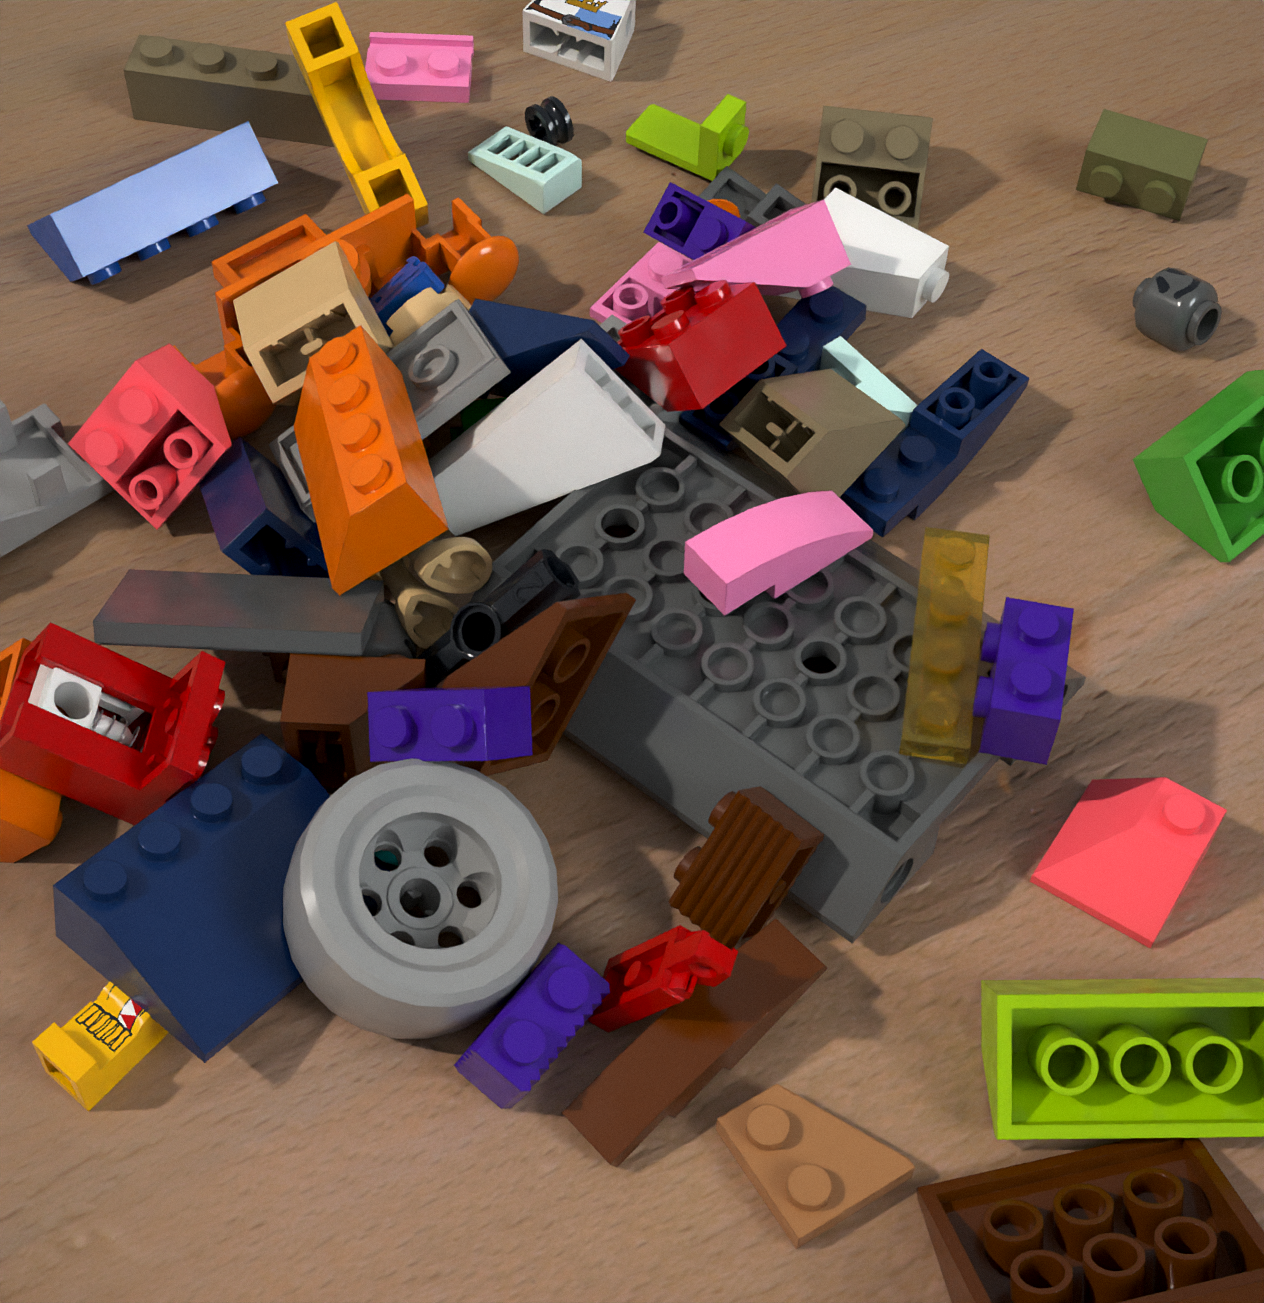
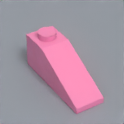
(780, 256)

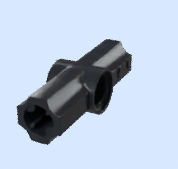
(512, 604)

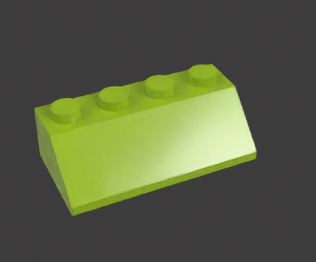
(1124, 1057)

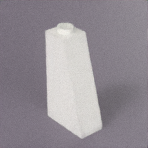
(544, 441)

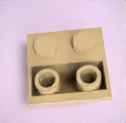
(298, 314)

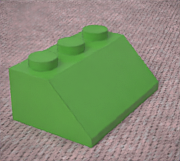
(1211, 470)

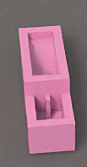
(772, 547)

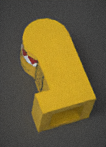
(98, 1045)

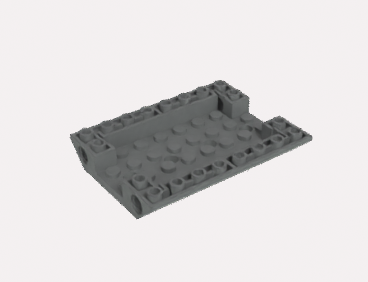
(724, 701)

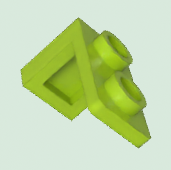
(691, 145)

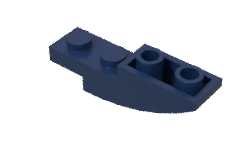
(805, 331)
(937, 444)

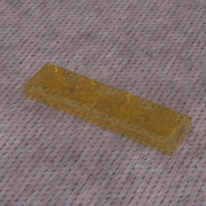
(945, 646)

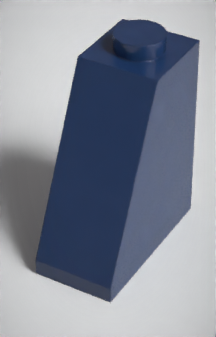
(260, 517)

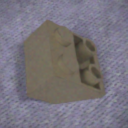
(874, 159)
(811, 430)

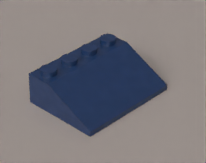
(193, 898)

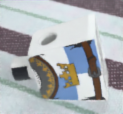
(580, 33)

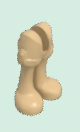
(447, 565)

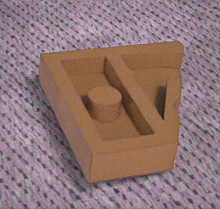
(808, 1161)

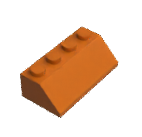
(364, 460)

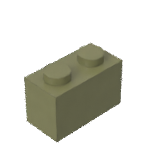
(1141, 164)

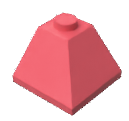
(1130, 852)

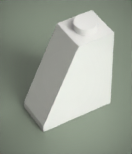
(891, 262)

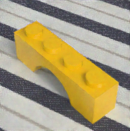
(351, 112)

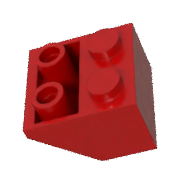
(699, 344)

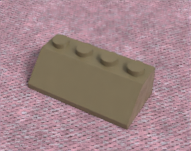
(222, 89)

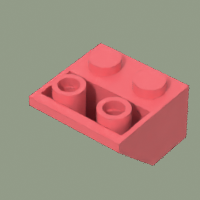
(155, 434)

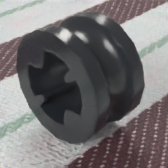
(549, 121)

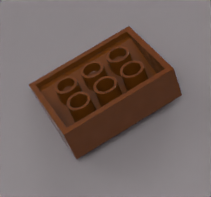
(1098, 1228)

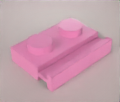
(420, 66)

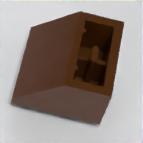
(328, 709)

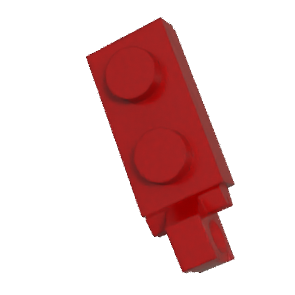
(660, 975)

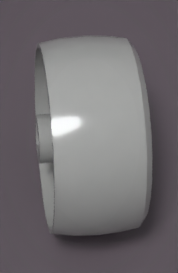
(389, 967)

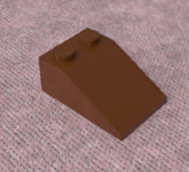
(556, 658)

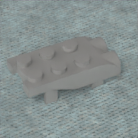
(40, 477)

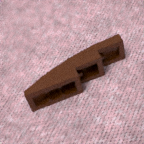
(693, 1043)

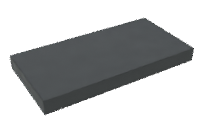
(239, 613)

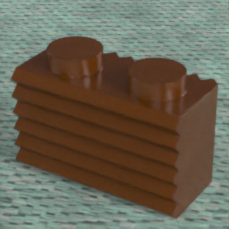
(743, 866)

